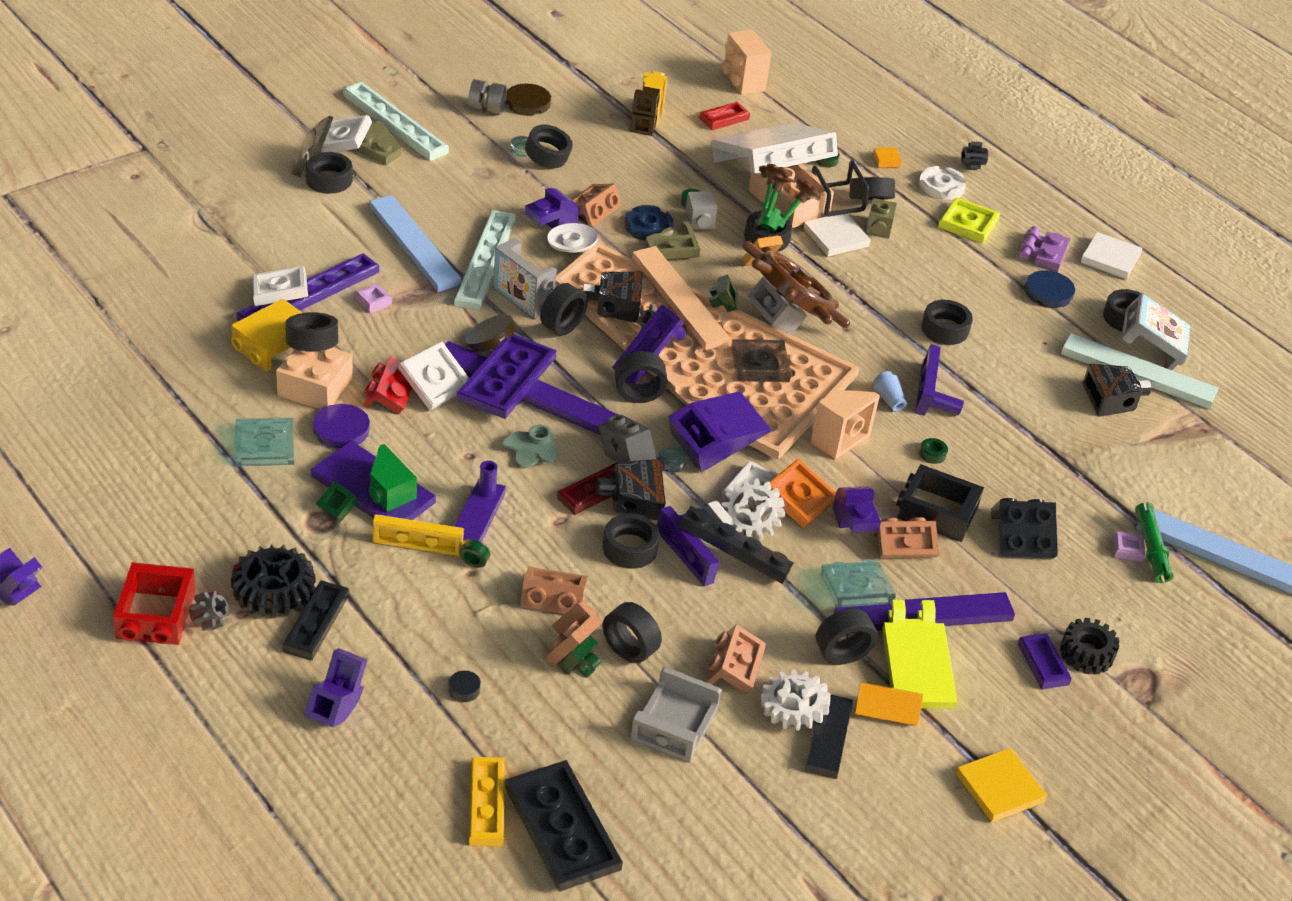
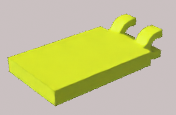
(919, 655)

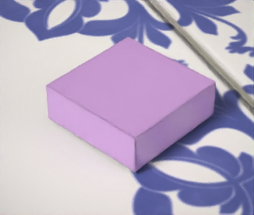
(373, 298)
(1129, 546)

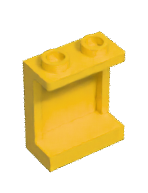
(263, 333)

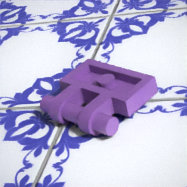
(1049, 251)

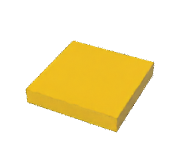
(1001, 784)

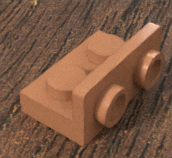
(597, 202)
(907, 538)
(552, 590)
(572, 630)
(736, 658)

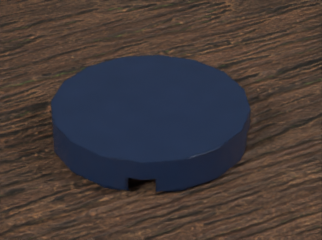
(646, 221)
(1050, 288)

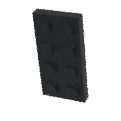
(563, 825)

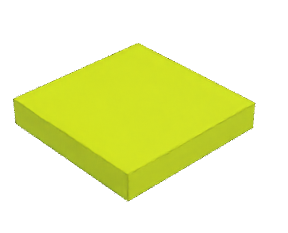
(969, 220)

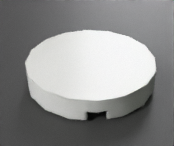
(942, 183)

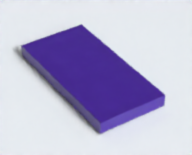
(506, 375)
(352, 470)

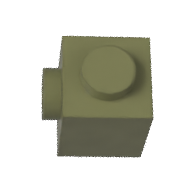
(881, 218)

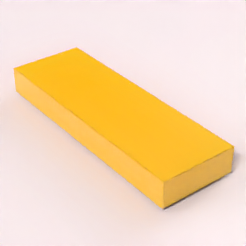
(417, 535)
(487, 801)

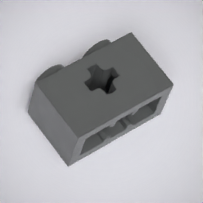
(626, 439)

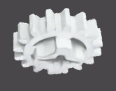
(766, 506)
(795, 700)

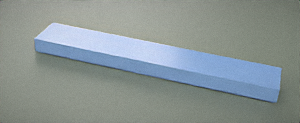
(415, 243)
(1224, 551)

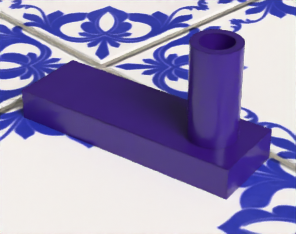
(654, 337)
(926, 390)
(482, 503)
(687, 546)

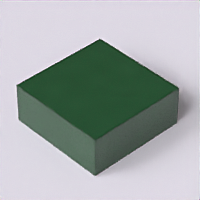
(337, 501)

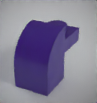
(553, 209)
(856, 509)
(16, 578)
(339, 692)

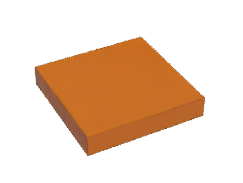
(803, 493)

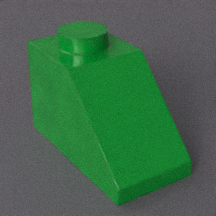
(391, 480)

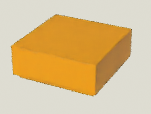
(887, 157)

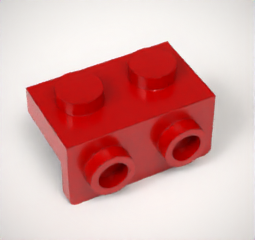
(388, 386)

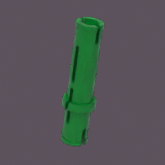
(1156, 551)

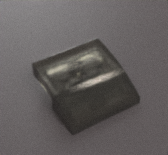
(312, 145)

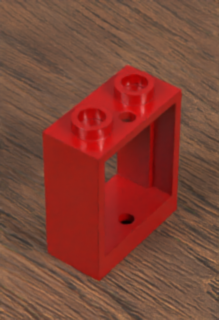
(161, 581)

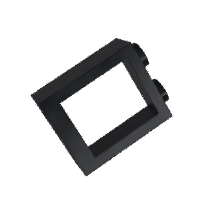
(944, 485)

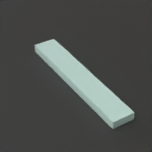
(396, 121)
(481, 267)
(1159, 377)

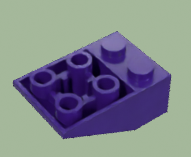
(716, 428)

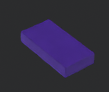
(1044, 661)

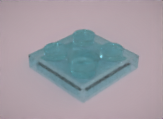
(264, 442)
(857, 583)

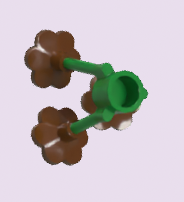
(776, 177)

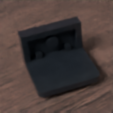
(1026, 528)

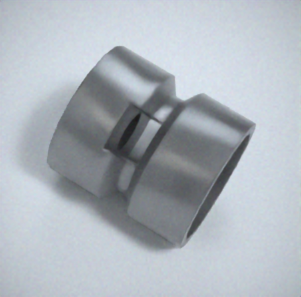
(495, 97)

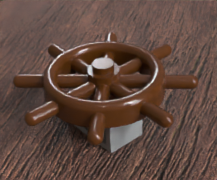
(787, 290)

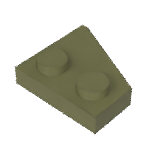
(380, 144)
(675, 243)

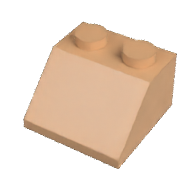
(843, 420)

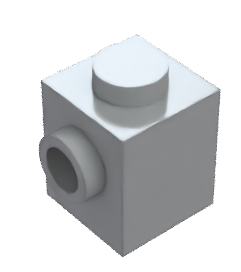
(701, 210)

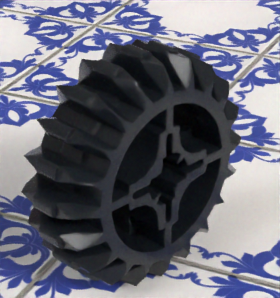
(265, 578)

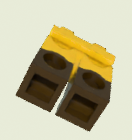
(648, 103)

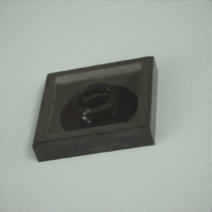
(760, 360)

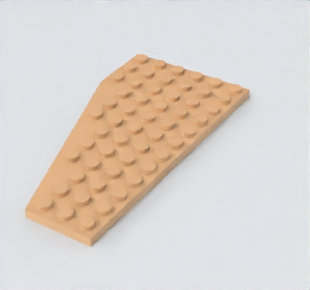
(705, 374)

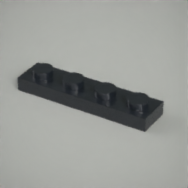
(734, 543)

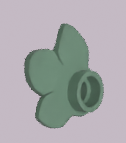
(532, 445)

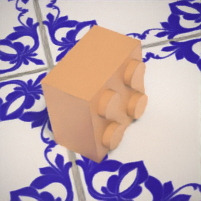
(746, 61)
(314, 376)

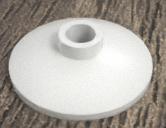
(572, 237)

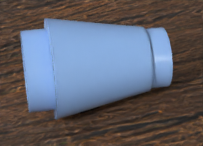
(890, 391)

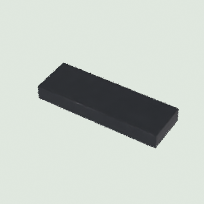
(316, 620)
(829, 739)

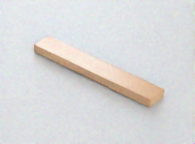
(681, 298)

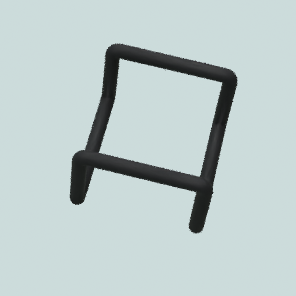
(852, 165)

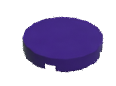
(341, 424)

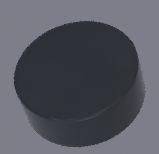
(464, 686)

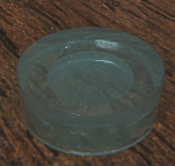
(518, 145)
(673, 459)

